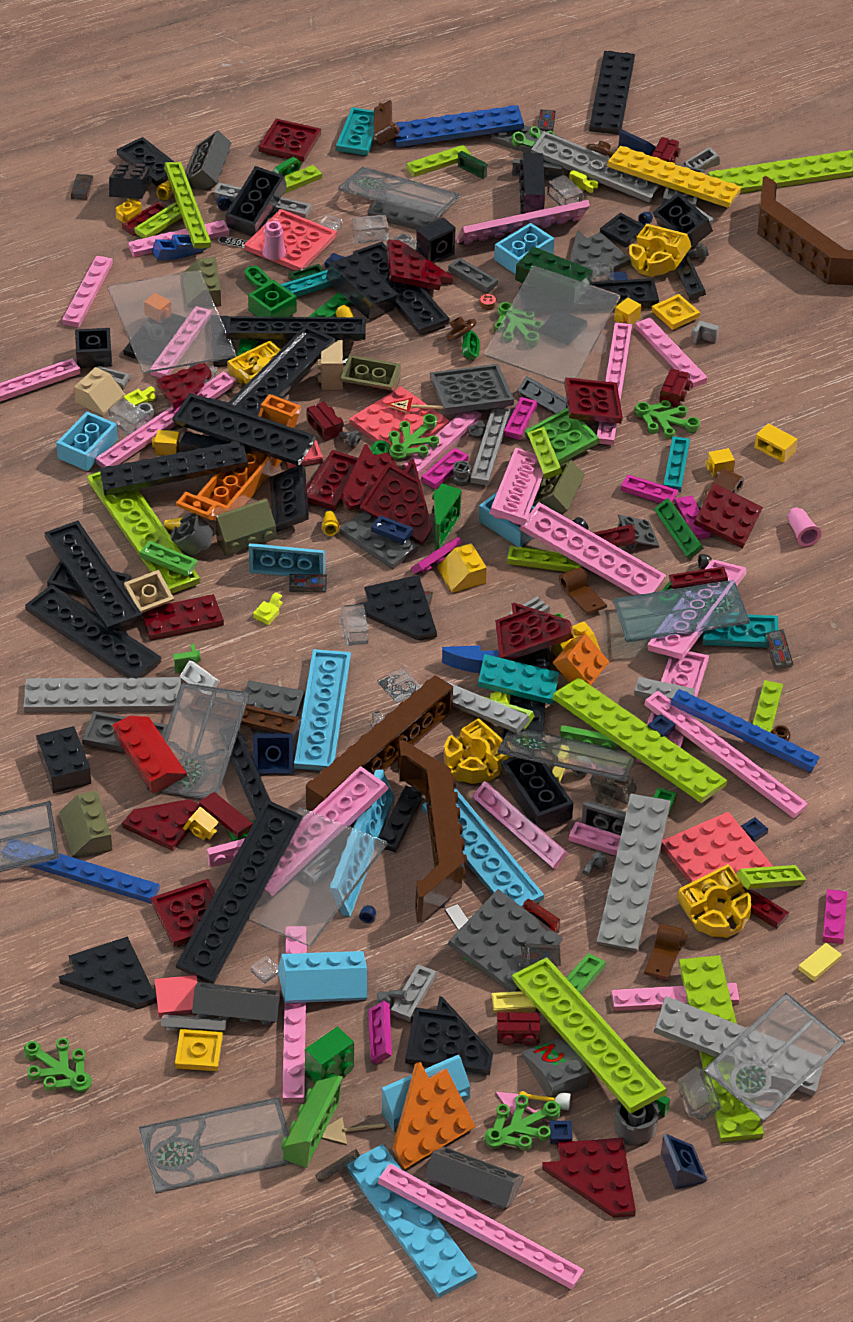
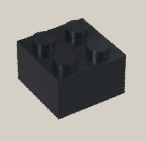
(436, 240)
(93, 347)

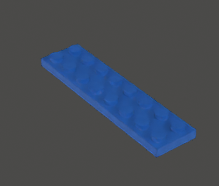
(459, 125)

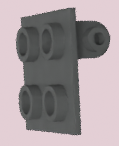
(643, 531)

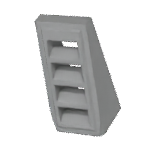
(709, 157)

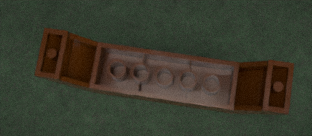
(802, 240)
(438, 786)

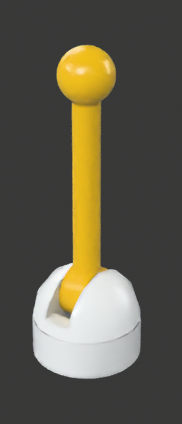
(562, 1099)

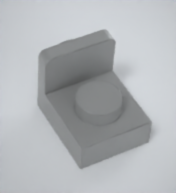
(705, 331)

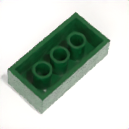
(552, 263)

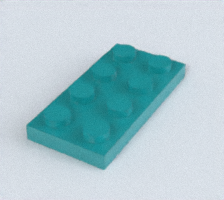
(357, 132)
(743, 635)
(518, 679)

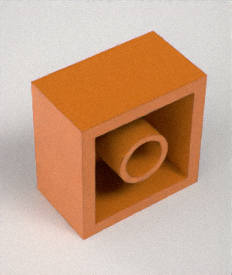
(581, 660)

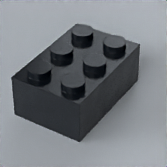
(129, 181)
(683, 217)
(63, 759)

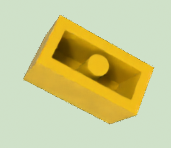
(775, 443)

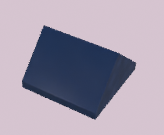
(635, 143)
(273, 753)
(681, 1162)

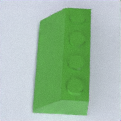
(312, 1121)

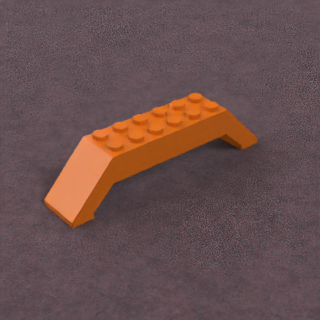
(236, 487)

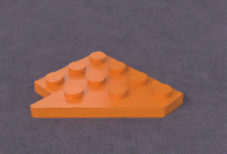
(430, 1116)

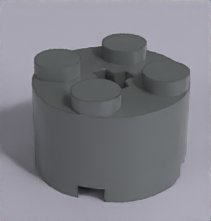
(192, 534)
(637, 1126)

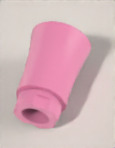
(273, 241)
(803, 527)

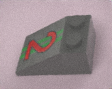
(557, 1068)

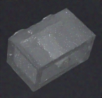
(564, 191)
(370, 229)
(128, 416)
(354, 625)
(698, 1094)

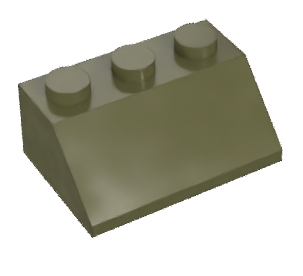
(209, 272)
(371, 372)
(560, 490)
(245, 525)
(86, 825)

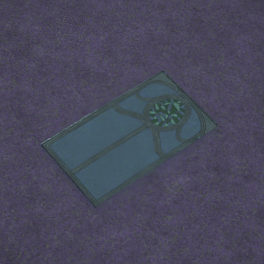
(680, 611)

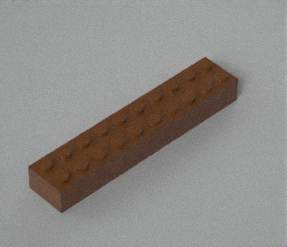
(380, 746)

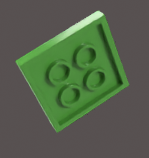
(567, 435)

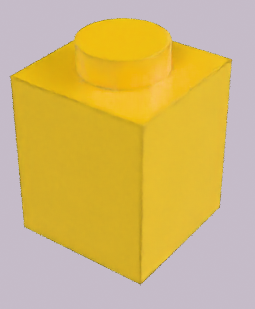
(627, 311)
(166, 442)
(719, 460)

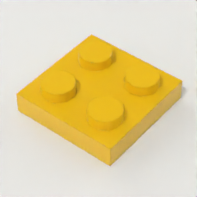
(675, 311)
(198, 1050)

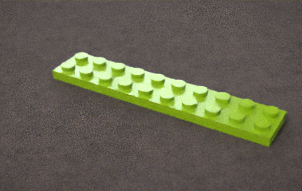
(790, 171)
(141, 526)
(640, 740)
(708, 991)
(589, 1035)

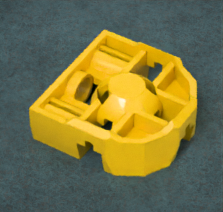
(653, 241)
(243, 370)
(478, 742)
(716, 913)

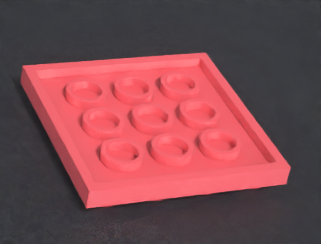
(301, 237)
(379, 420)
(712, 847)

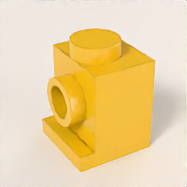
(128, 210)
(202, 824)

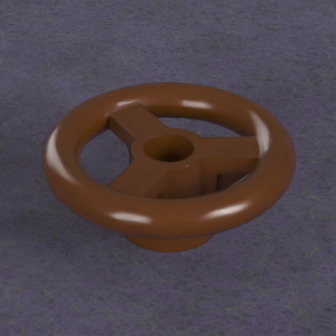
(602, 148)
(460, 327)

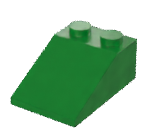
(446, 511)

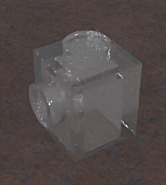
(602, 272)

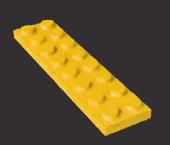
(674, 176)

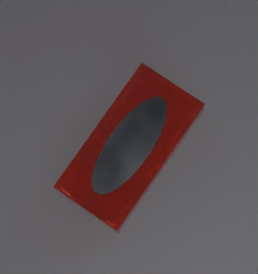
(543, 915)

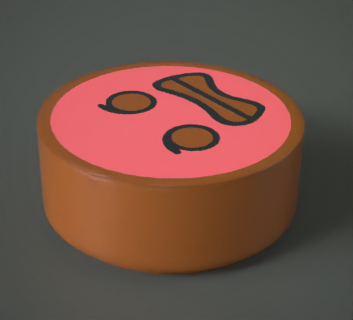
(487, 301)

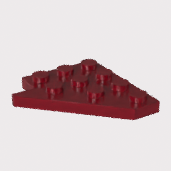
(412, 268)
(364, 476)
(400, 498)
(530, 631)
(596, 1173)

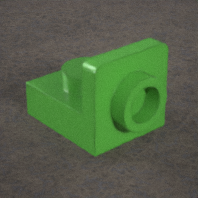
(182, 659)

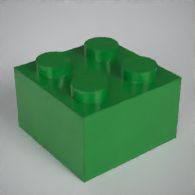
(272, 301)
(329, 1056)

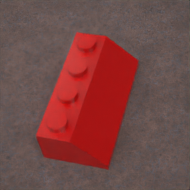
(148, 752)

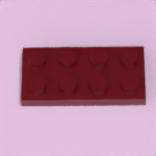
(331, 480)
(182, 617)

